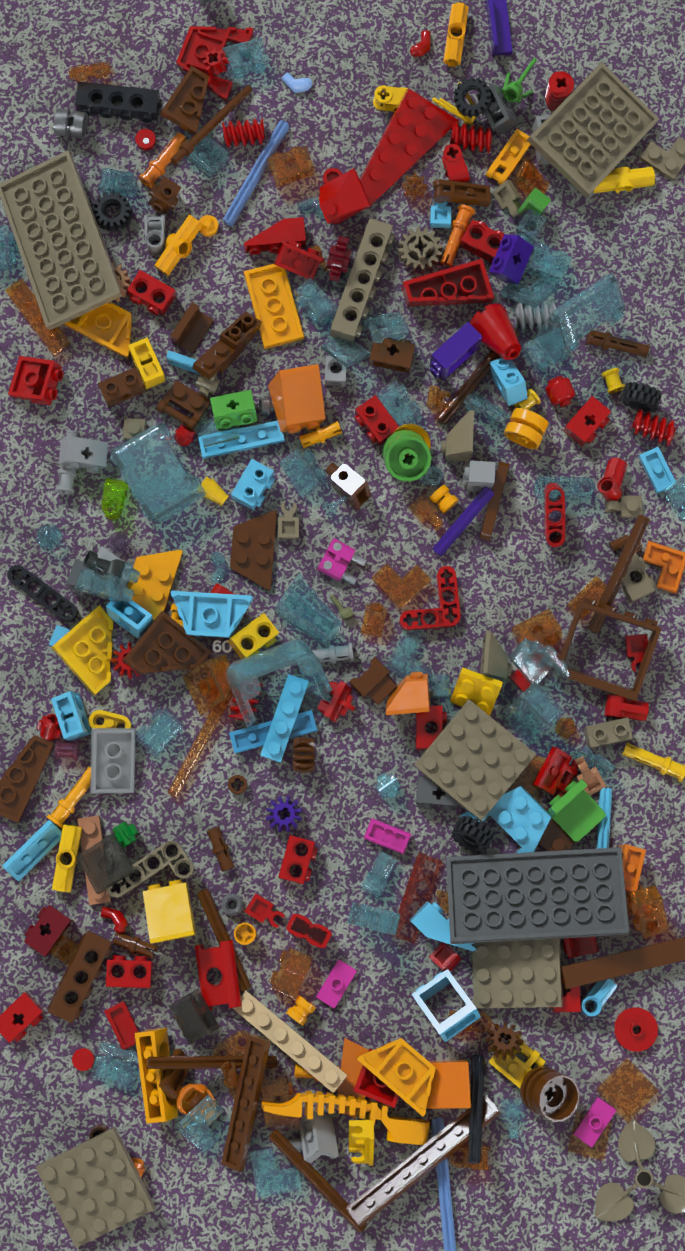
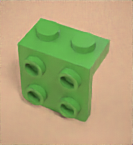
(576, 811)

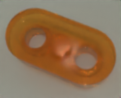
(231, 1044)

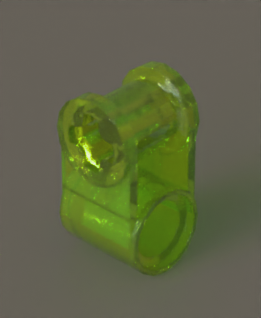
(114, 495)

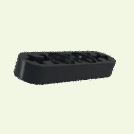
(43, 592)

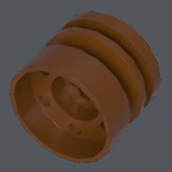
(550, 1093)

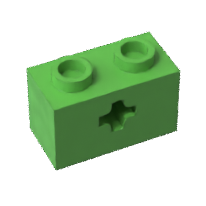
(233, 409)

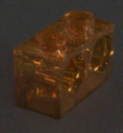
(648, 911)

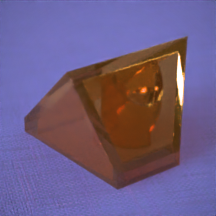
(530, 178)

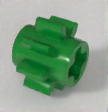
(125, 833)

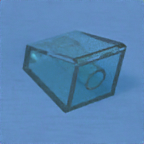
(532, 714)

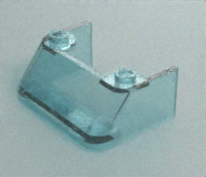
(580, 316)
(244, 673)

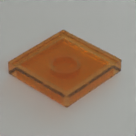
(627, 1090)

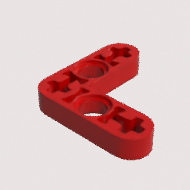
(439, 613)

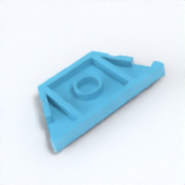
(210, 612)

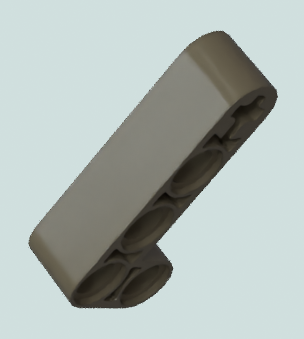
(147, 873)

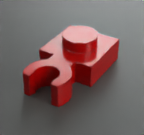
(635, 648)
(261, 909)

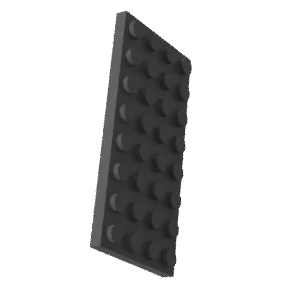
(536, 895)

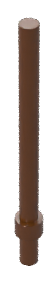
(188, 147)

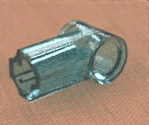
(377, 878)

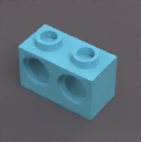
(71, 716)

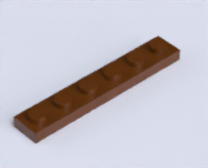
(246, 1102)

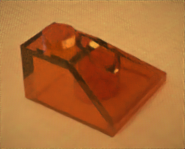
(209, 684)

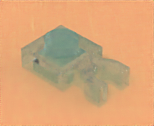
(602, 764)

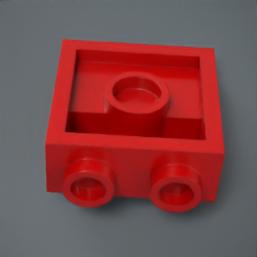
(36, 380)

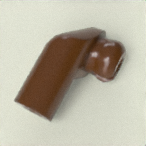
(620, 543)

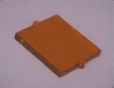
(578, 1146)

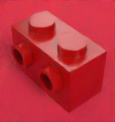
(375, 420)

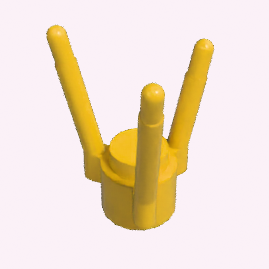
(449, 107)

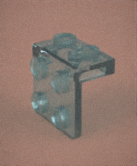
(537, 660)

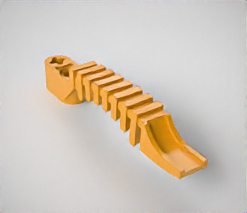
(398, 1128)

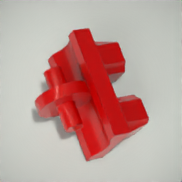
(339, 703)

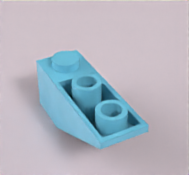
(434, 925)

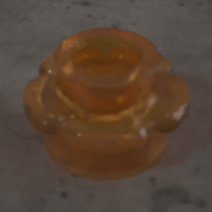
(571, 728)

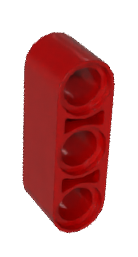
(557, 524)

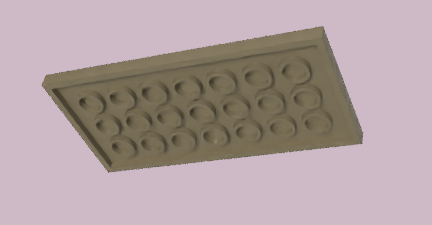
(59, 240)

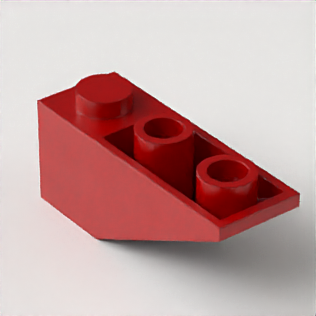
(273, 237)

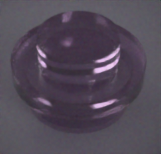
(118, 542)

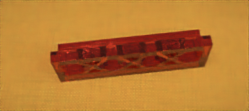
(410, 891)

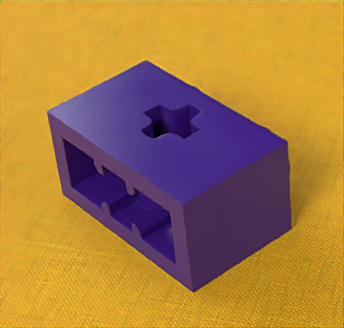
(511, 259)

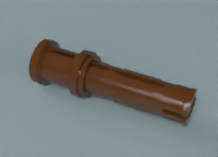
(606, 341)

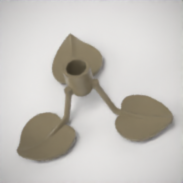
(612, 1201)

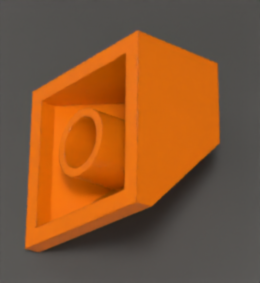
(410, 695)

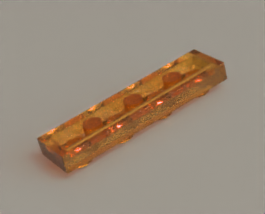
(28, 306)

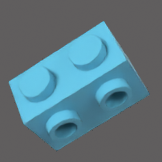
(253, 484)

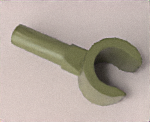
(346, 613)

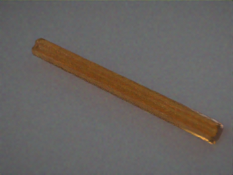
(197, 748)

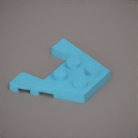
(520, 817)

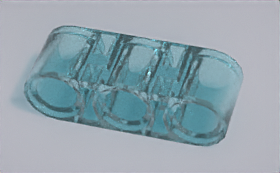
(572, 483)

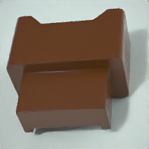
(374, 682)

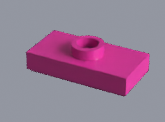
(387, 836)
(336, 983)
(594, 1122)

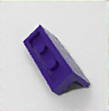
(499, 27)

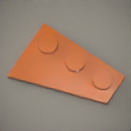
(352, 1068)

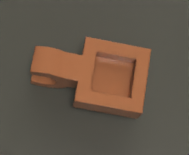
(590, 777)

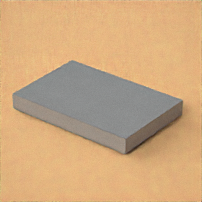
(112, 760)

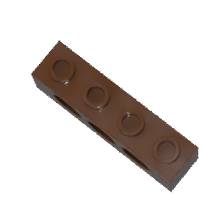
(89, 942)

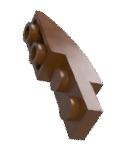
(229, 347)

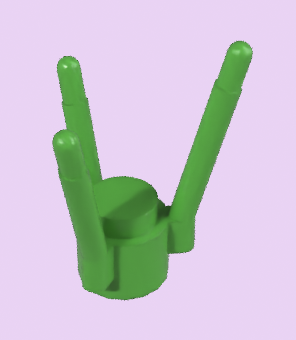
(513, 90)

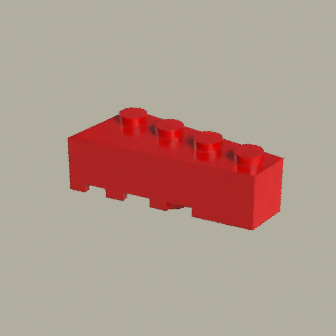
(451, 286)

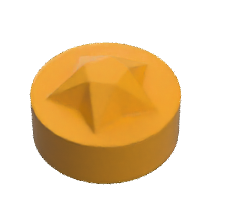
(210, 226)

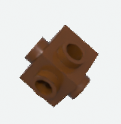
(164, 195)

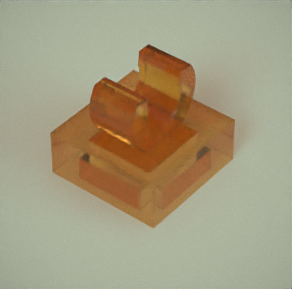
(435, 398)

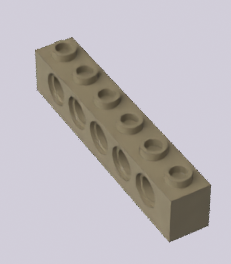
(375, 232)

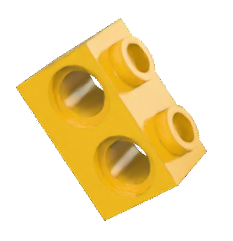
(146, 363)
(251, 634)

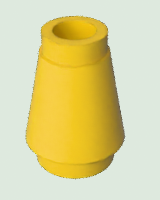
(214, 491)

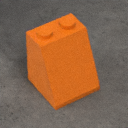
(298, 398)
(450, 1085)

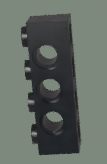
(109, 94)

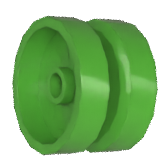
(409, 467)

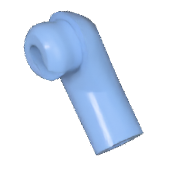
(297, 85)

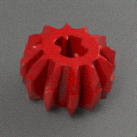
(120, 664)

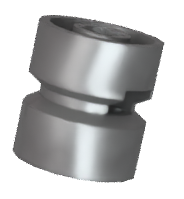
(63, 122)

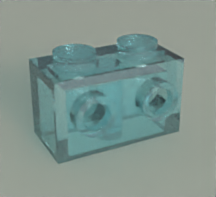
(548, 263)
(316, 302)

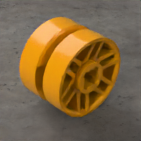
(526, 428)

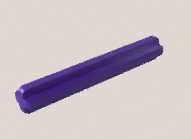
(463, 521)

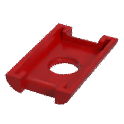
(224, 959)

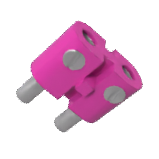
(336, 561)

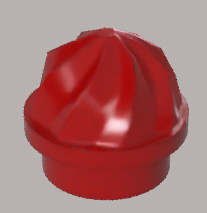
(184, 436)

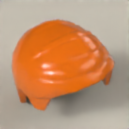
(191, 1096)

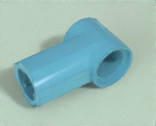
(598, 995)

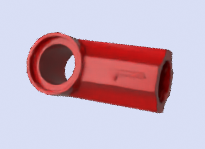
(612, 479)
(625, 708)

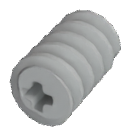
(532, 315)

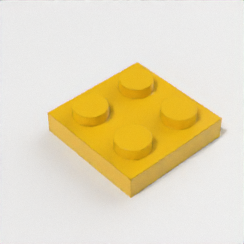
(476, 688)

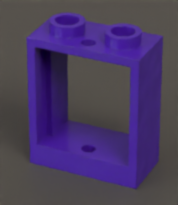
(455, 351)

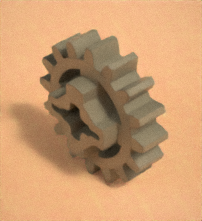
(429, 248)

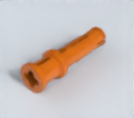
(157, 167)
(459, 227)

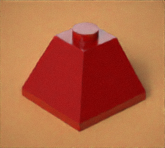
(343, 198)
(374, 1088)

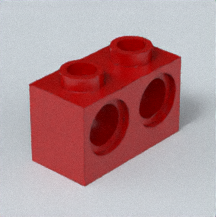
(481, 246)
(154, 290)
(291, 859)
(129, 978)

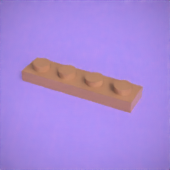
(90, 836)

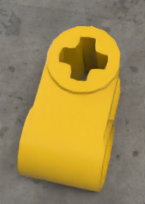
(391, 95)

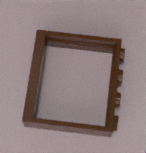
(628, 617)

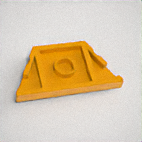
(107, 326)
(155, 580)
(402, 1071)

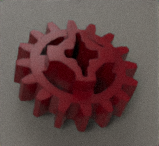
(339, 259)

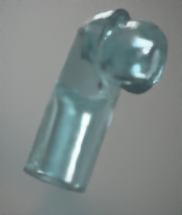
(308, 204)
(220, 566)

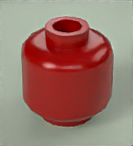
(560, 391)

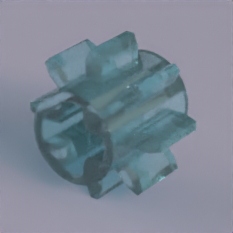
(48, 537)
(387, 785)

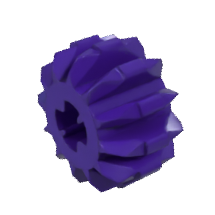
(288, 820)

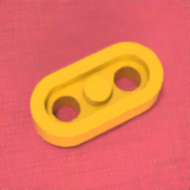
(111, 720)

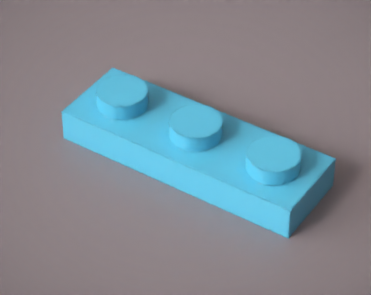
(33, 850)

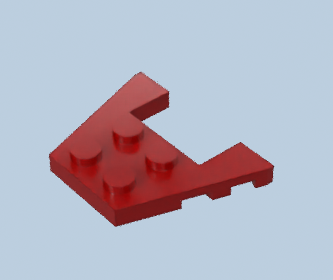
(203, 40)

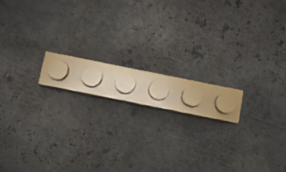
(291, 1042)

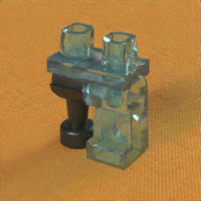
(112, 582)

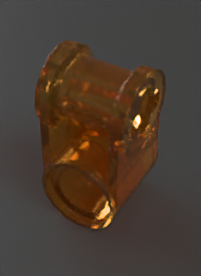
(464, 1163)

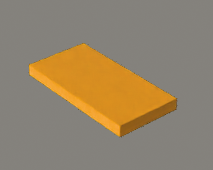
(274, 305)

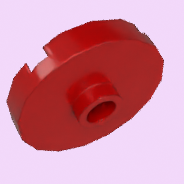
(624, 1029)

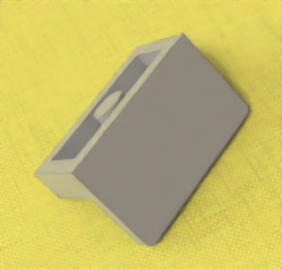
(318, 1137)

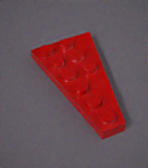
(409, 135)

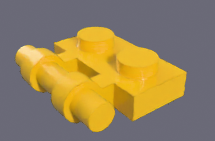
(515, 1069)

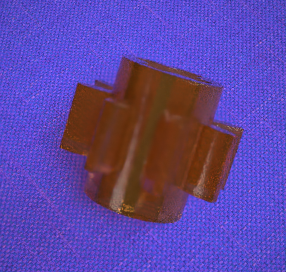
(414, 192)

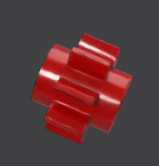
(212, 65)
(49, 727)

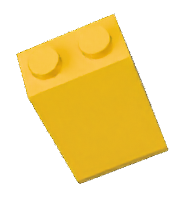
(169, 912)

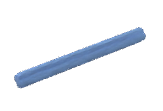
(255, 173)
(444, 1194)

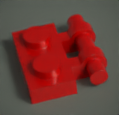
(553, 770)

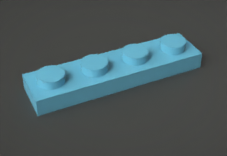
(250, 438)
(284, 718)

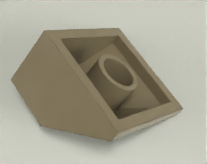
(459, 440)
(494, 659)

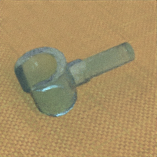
(334, 505)

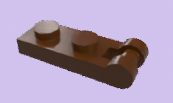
(461, 193)

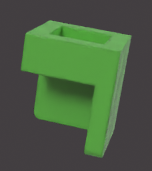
(536, 201)

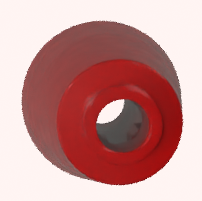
(497, 331)

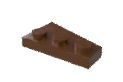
(187, 101)

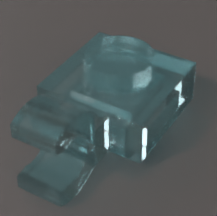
(512, 1112)

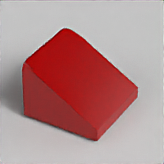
(445, 957)

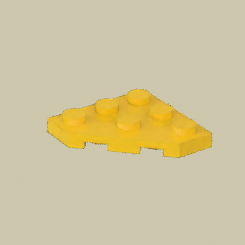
(89, 650)

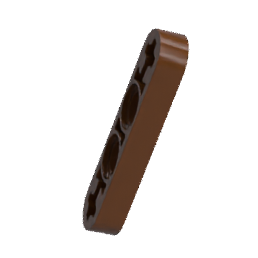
(494, 502)

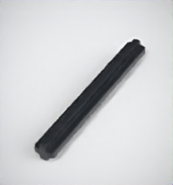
(476, 1109)

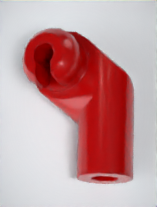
(423, 46)
(117, 918)

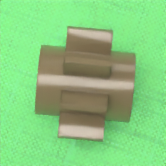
(207, 386)

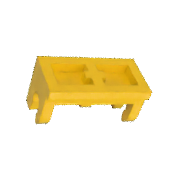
(362, 1141)

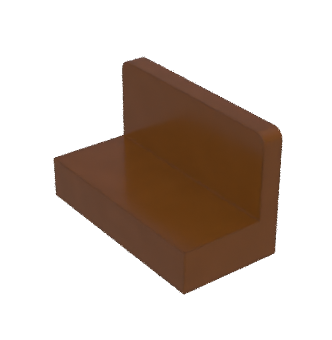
(191, 328)

